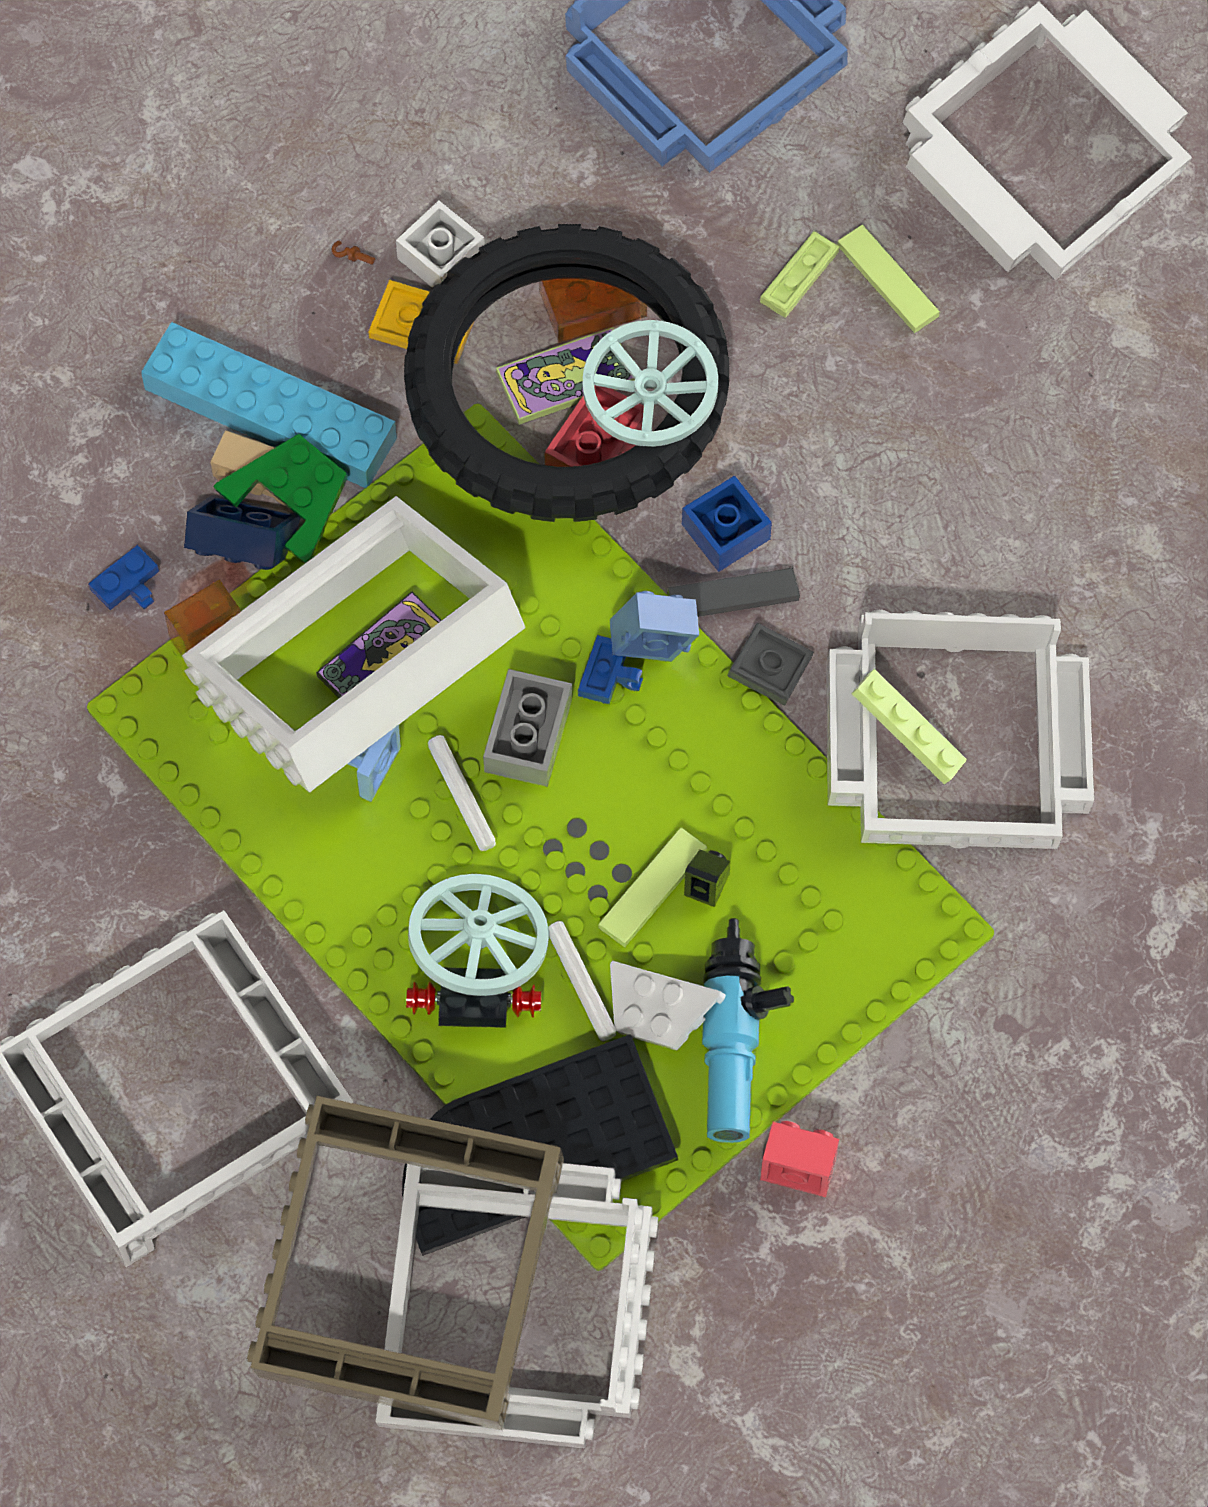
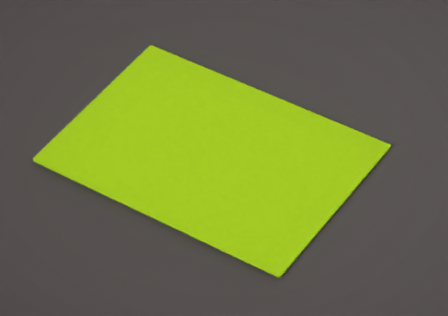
(831, 917)

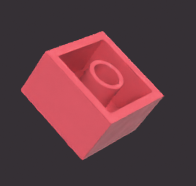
(799, 1158)

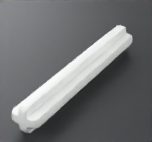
(461, 793)
(581, 981)

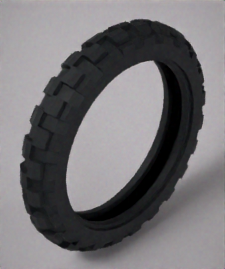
(532, 258)

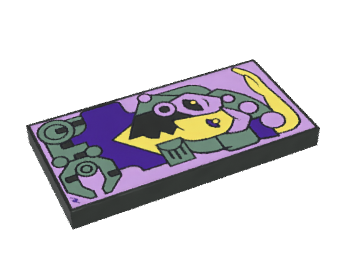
(378, 644)

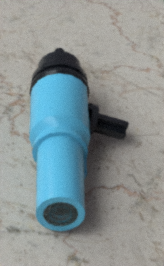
(733, 1032)

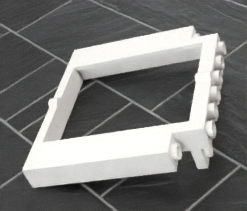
(581, 1196)

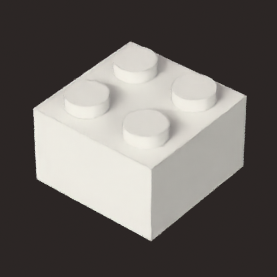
(437, 243)

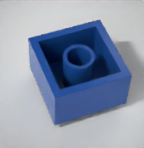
(726, 523)

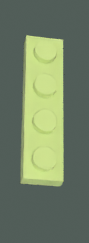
(909, 726)

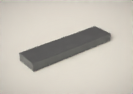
(741, 592)

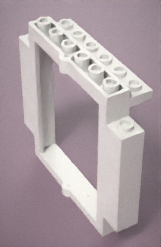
(972, 191)
(1061, 726)

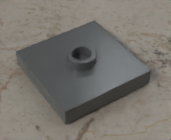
(770, 664)

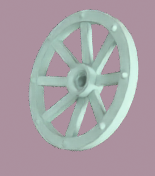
(650, 379)
(478, 931)

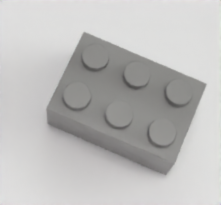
(527, 727)

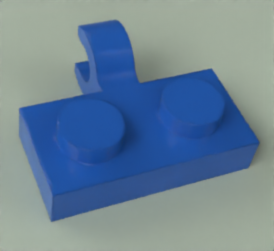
(125, 579)
(605, 671)

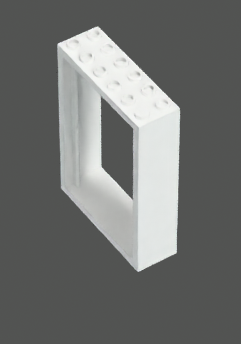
(389, 692)

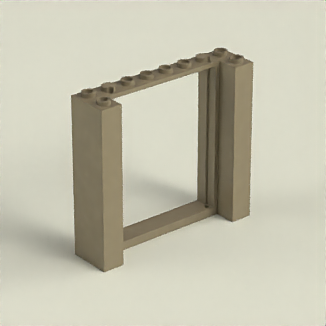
(384, 1374)

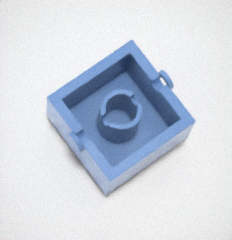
(654, 626)

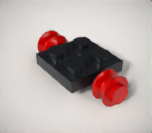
(473, 1010)

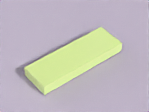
(799, 274)

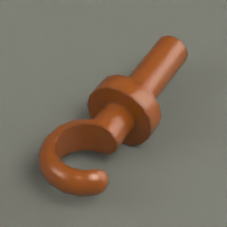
(353, 253)

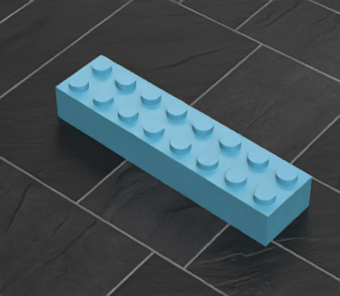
(266, 402)

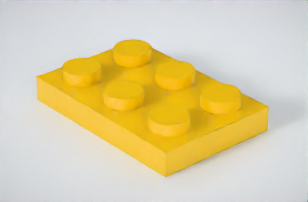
(397, 313)

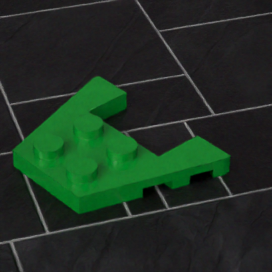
(299, 479)

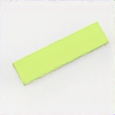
(888, 278)
(651, 888)

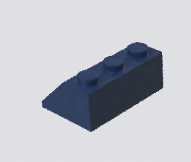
(241, 532)

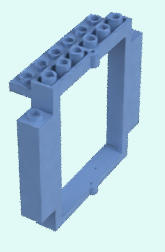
(654, 123)

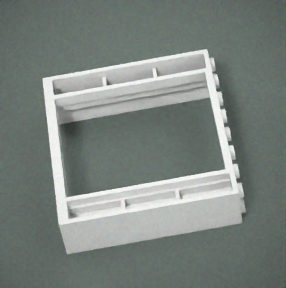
(79, 1145)

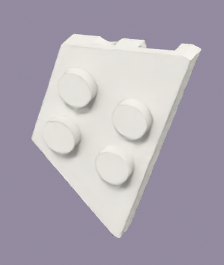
(657, 1005)

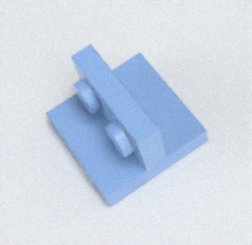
(375, 763)

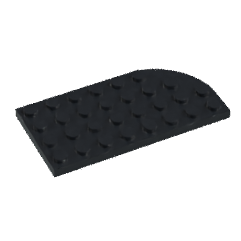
(587, 1104)

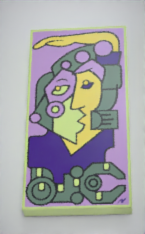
(554, 377)

